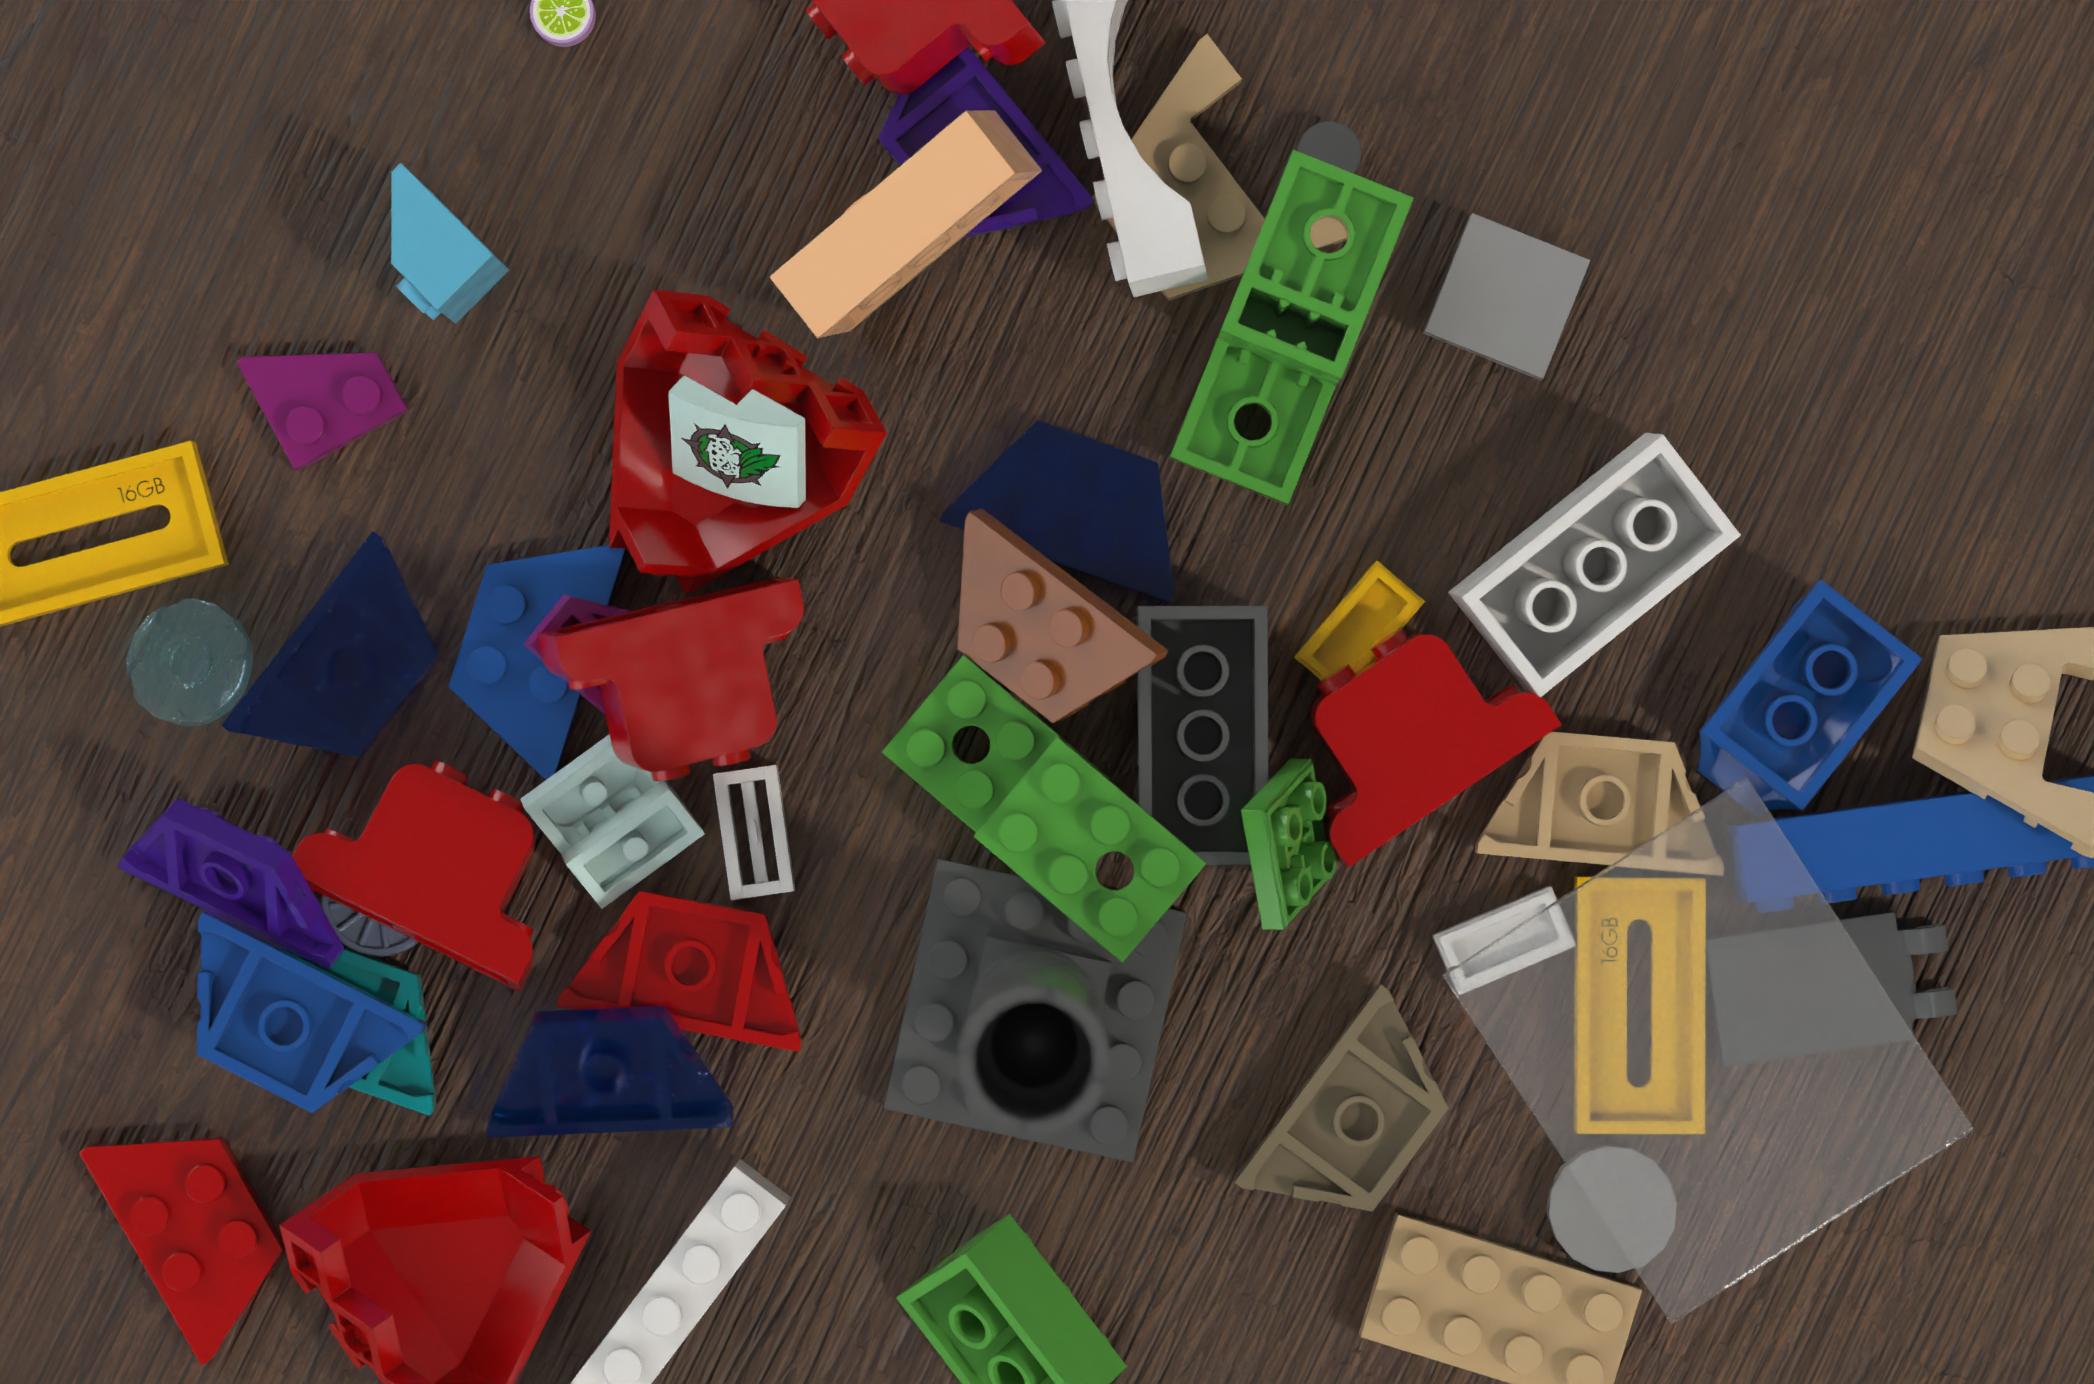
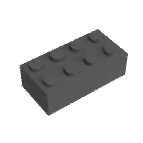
(1204, 724)

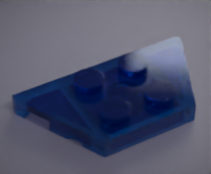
(1078, 507)
(344, 663)
(607, 1076)

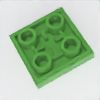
(1288, 843)

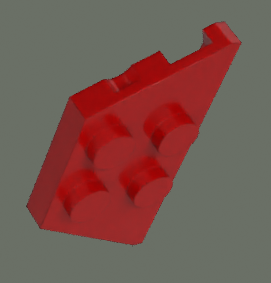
(698, 960)
(191, 1228)

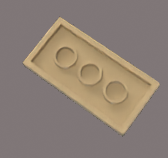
(1496, 1308)

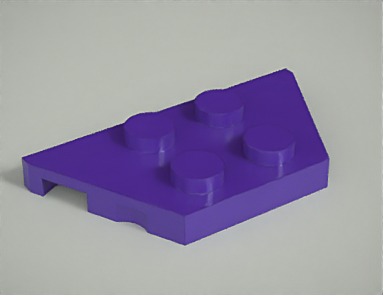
(969, 86)
(234, 877)

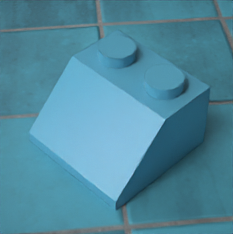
(436, 253)

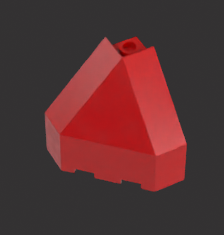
(682, 526)
(438, 1267)

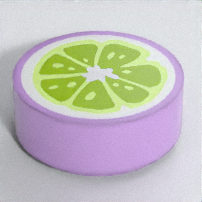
(563, 21)

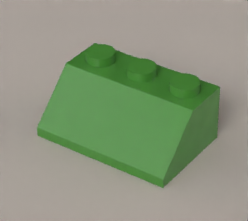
(1007, 1316)

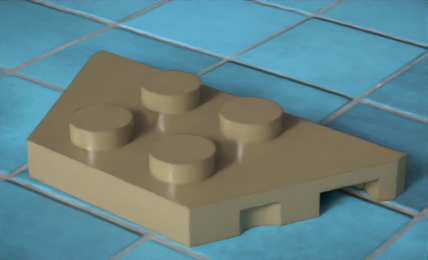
(1353, 1117)

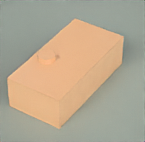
(905, 223)

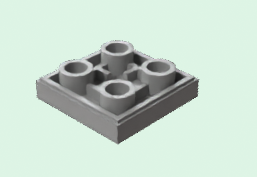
(1506, 296)

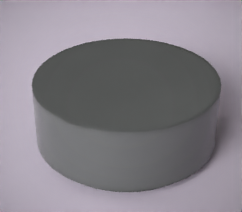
(1332, 144)

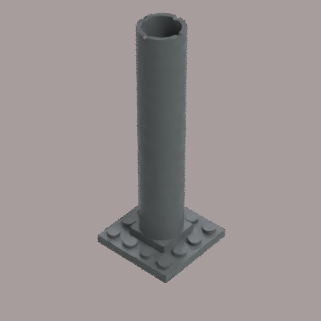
(1029, 1019)

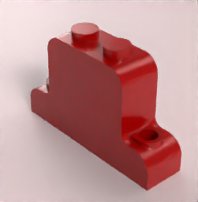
(913, 39)
(682, 674)
(1413, 737)
(435, 869)

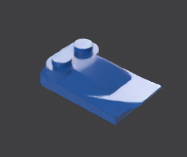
(1804, 701)

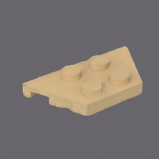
(1589, 799)

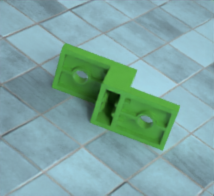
(1291, 327)
(1044, 808)

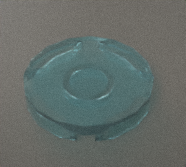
(189, 662)

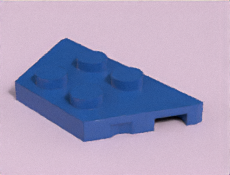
(501, 675)
(288, 1019)

